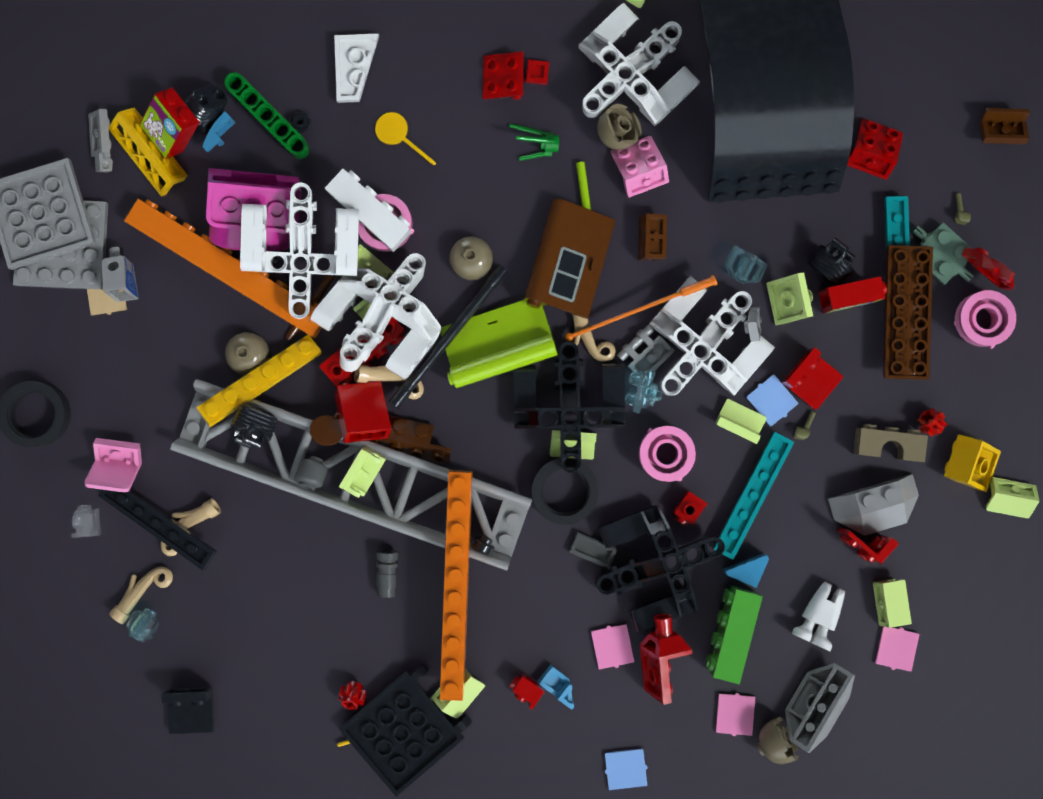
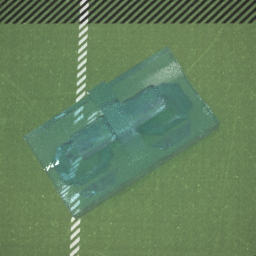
(646, 393)

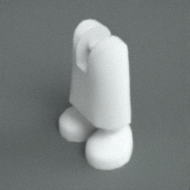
(823, 613)

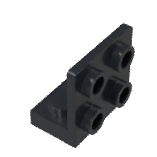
(189, 710)

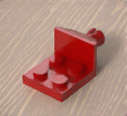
(655, 653)

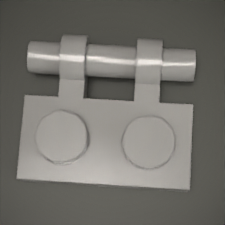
(651, 357)

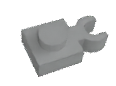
(752, 325)

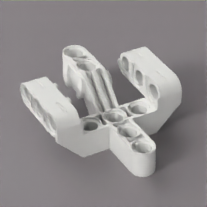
(653, 104)
(257, 259)
(423, 324)
(732, 376)

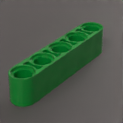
(262, 106)

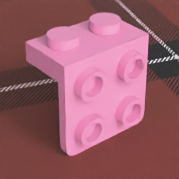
(114, 465)

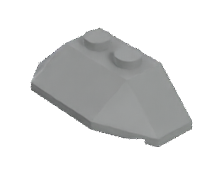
(876, 506)
(817, 705)

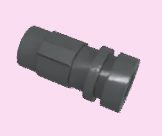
(386, 573)

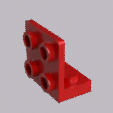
(875, 149)
(812, 379)
(878, 548)

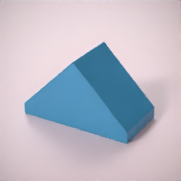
(749, 570)

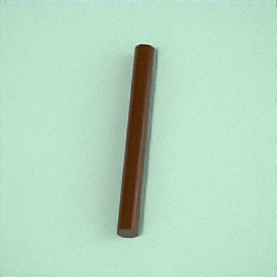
(314, 298)

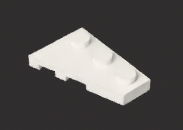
(352, 64)

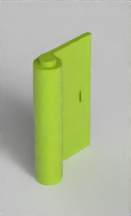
(499, 343)

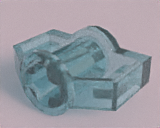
(744, 265)

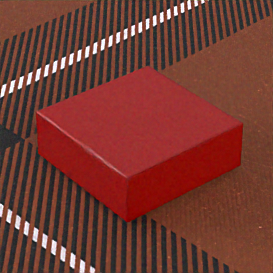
(537, 72)

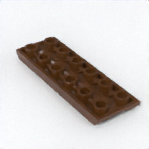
(907, 312)

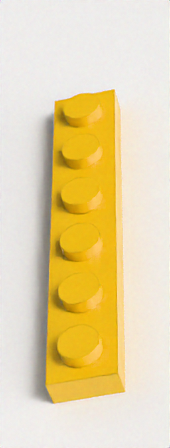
(259, 380)

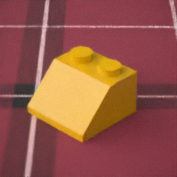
(972, 462)

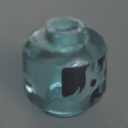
(142, 625)

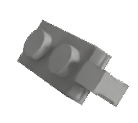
(100, 140)

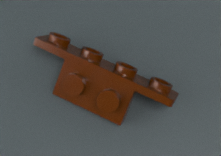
(415, 440)

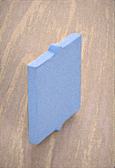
(772, 400)
(625, 769)

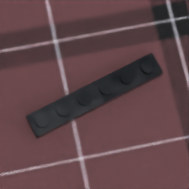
(161, 526)

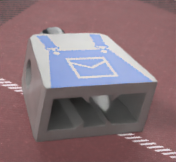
(117, 275)

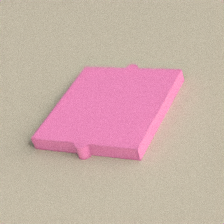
(612, 646)
(897, 648)
(735, 714)

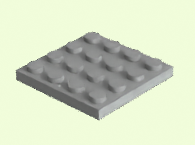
(42, 214)
(76, 268)

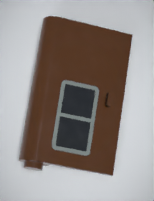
(562, 263)

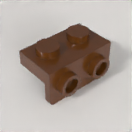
(1004, 126)

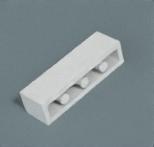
(372, 213)

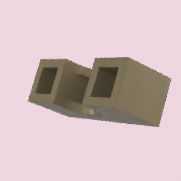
(910, 445)

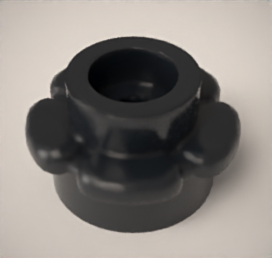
(306, 122)
(483, 544)

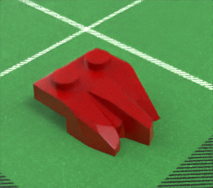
(991, 268)

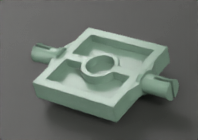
(946, 252)

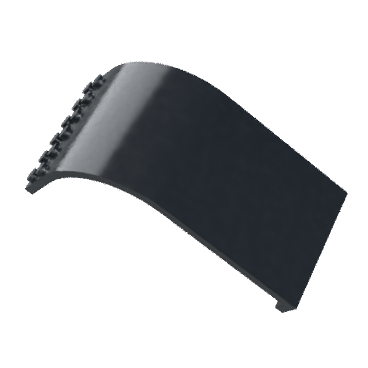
(778, 97)

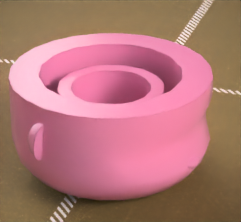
(399, 209)
(1001, 313)
(684, 458)

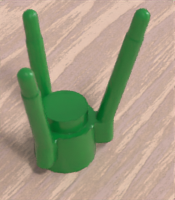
(548, 141)

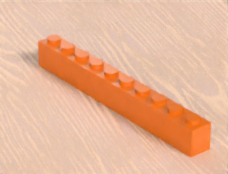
(219, 263)
(456, 585)

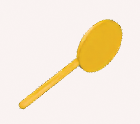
(392, 129)

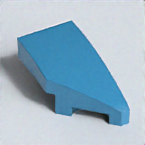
(220, 126)
(558, 685)

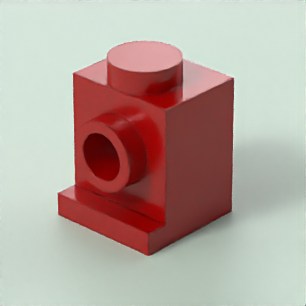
(689, 499)
(527, 689)

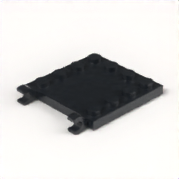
(403, 731)

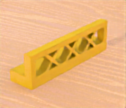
(166, 168)

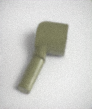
(960, 216)
(803, 433)

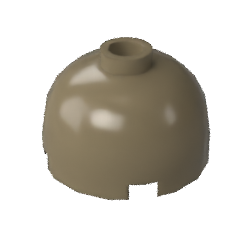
(618, 127)
(471, 258)
(246, 352)
(775, 743)

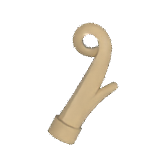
(588, 340)
(381, 373)
(192, 517)
(134, 592)

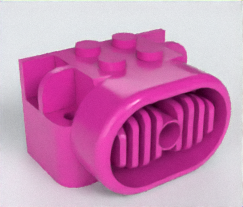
(231, 189)

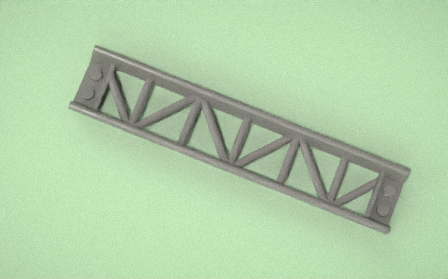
(505, 530)

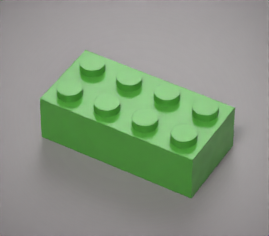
(733, 633)

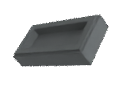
(592, 550)

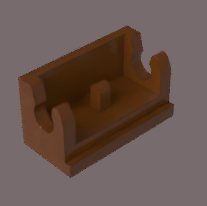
(652, 237)

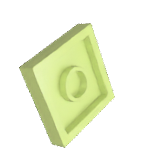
(790, 299)

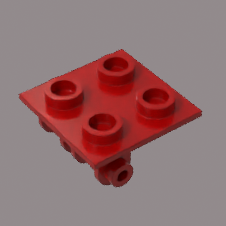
(503, 75)

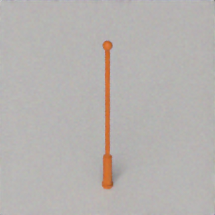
(705, 283)

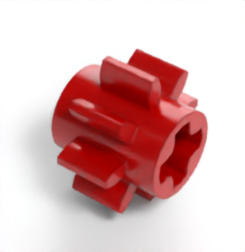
(932, 422)
(352, 695)

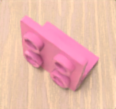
(641, 166)

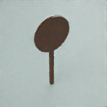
(326, 430)

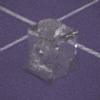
(86, 522)

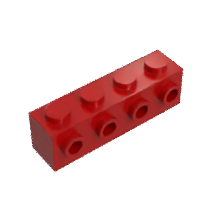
(392, 334)

